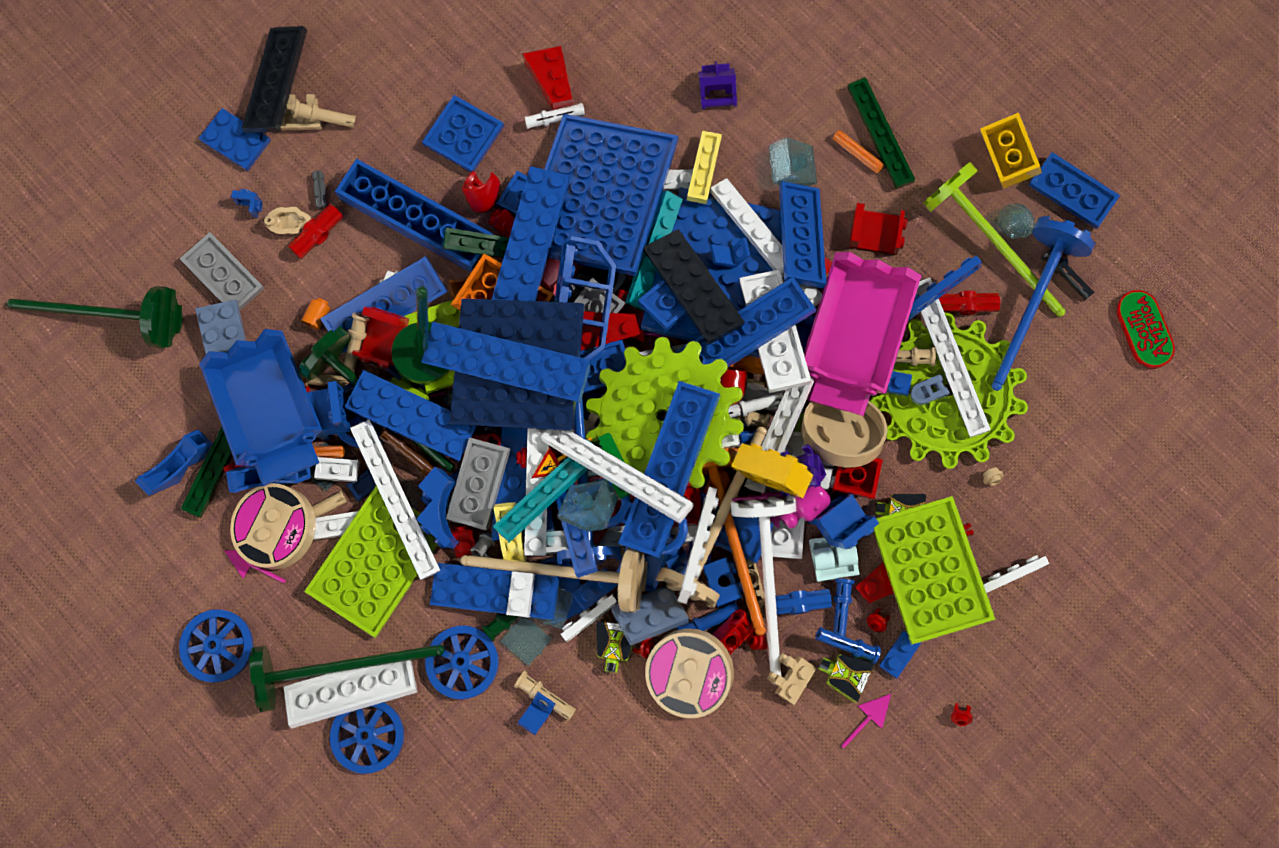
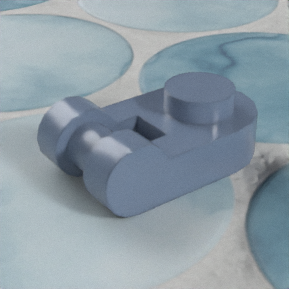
(922, 392)

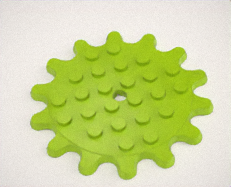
(646, 388)
(939, 423)

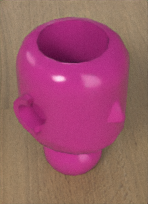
(808, 508)

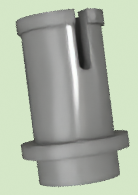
(485, 542)

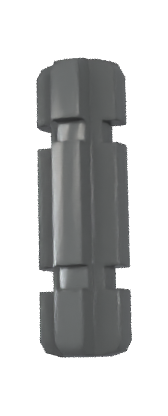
(319, 189)

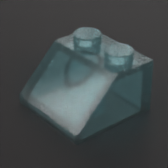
(792, 162)
(589, 505)

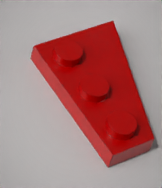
(619, 327)
(875, 585)

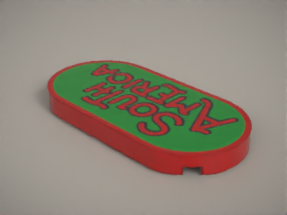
(1145, 329)

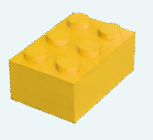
(1011, 150)
(772, 469)

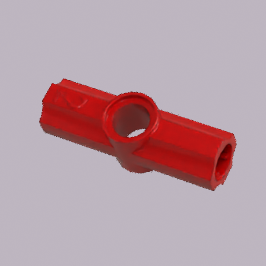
(315, 231)
(970, 302)

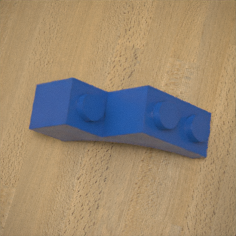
(171, 470)
(247, 477)
(437, 489)

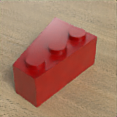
(551, 75)

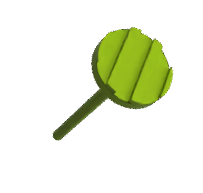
(951, 188)

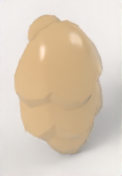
(286, 220)

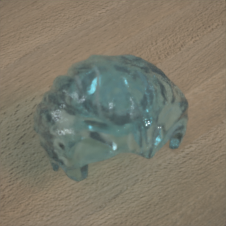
(1016, 221)

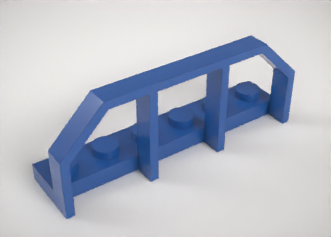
(565, 276)

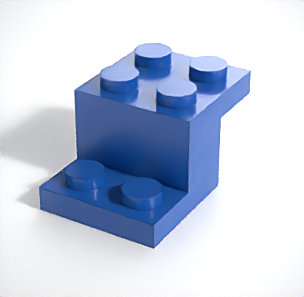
(330, 410)
(844, 521)

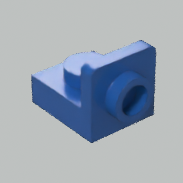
(899, 383)

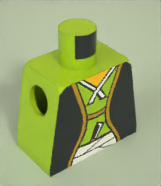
(899, 502)
(612, 645)
(847, 675)

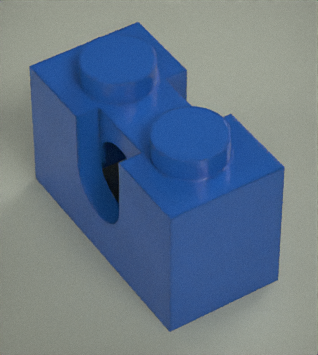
(719, 569)

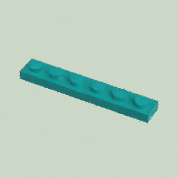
(662, 225)
(539, 498)

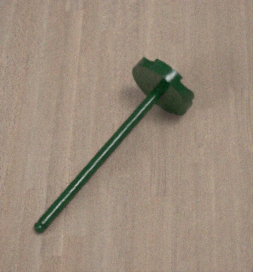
(158, 317)
(410, 347)
(326, 354)
(264, 678)

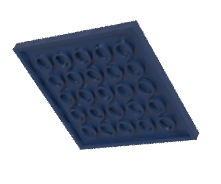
(533, 323)

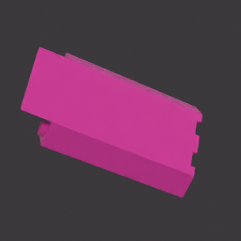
(858, 331)

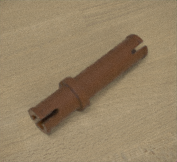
(400, 447)

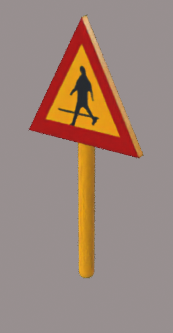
(549, 463)

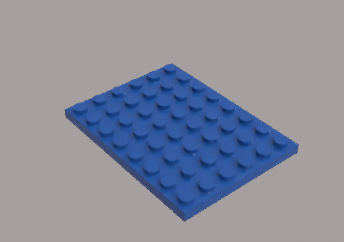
(611, 189)
(711, 225)

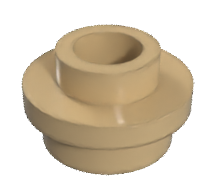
(992, 476)

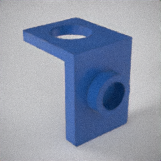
(730, 255)
(536, 713)

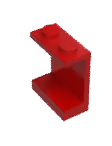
(877, 231)
(380, 336)

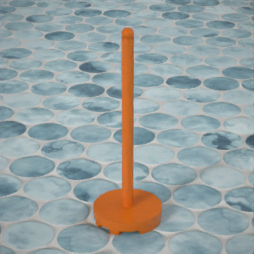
(713, 470)

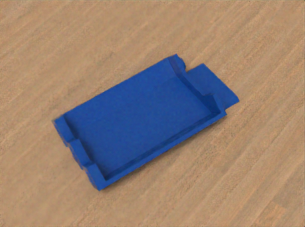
(263, 406)

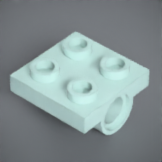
(832, 561)

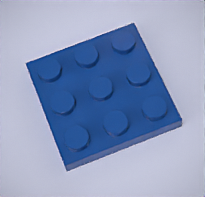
(463, 134)

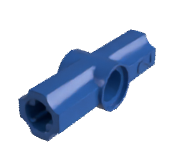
(803, 602)

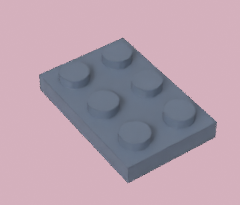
(220, 326)
(657, 614)

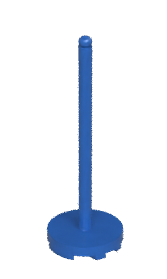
(1063, 239)
(601, 553)

